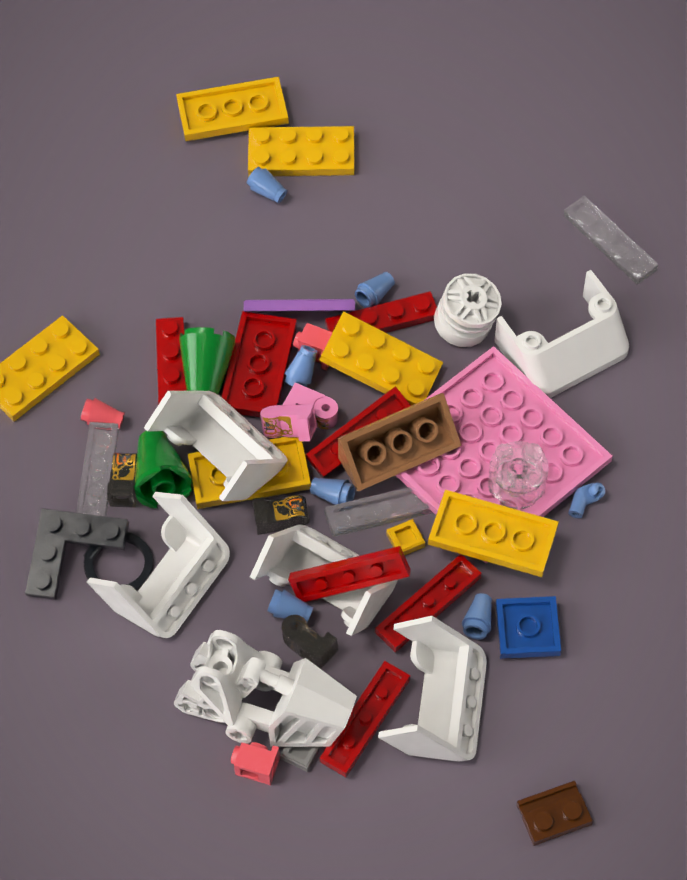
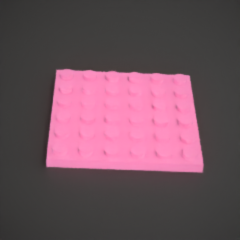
(497, 406)

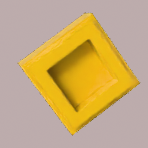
(406, 536)

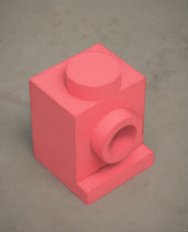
(315, 338)
(255, 762)

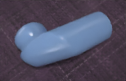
(585, 495)

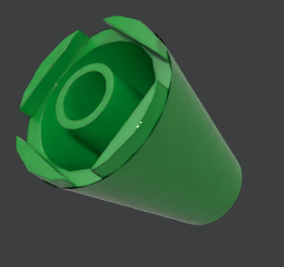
(205, 358)
(159, 469)

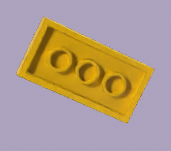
(232, 108)
(302, 150)
(380, 359)
(43, 366)
(292, 478)
(493, 533)

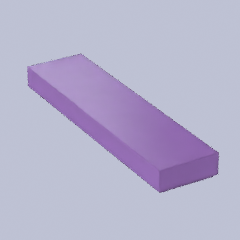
(300, 305)

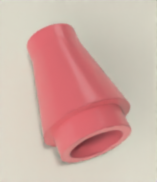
(100, 412)

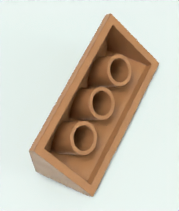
(398, 442)

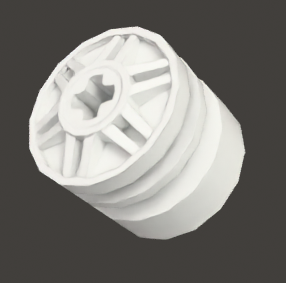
(467, 310)

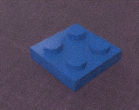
(528, 627)

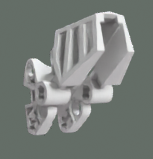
(227, 670)

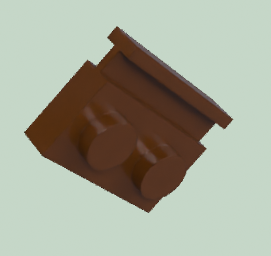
(554, 813)

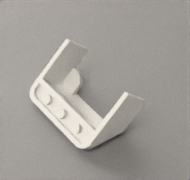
(574, 355)
(221, 437)
(306, 548)
(179, 579)
(449, 696)

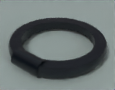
(92, 552)

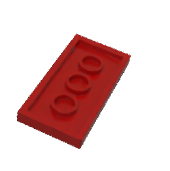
(259, 362)

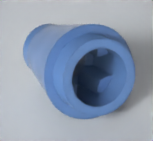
(266, 184)
(373, 290)
(301, 367)
(333, 490)
(286, 604)
(478, 617)

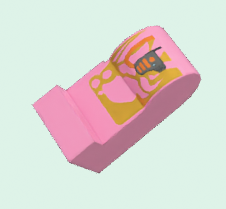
(325, 407)
(289, 421)

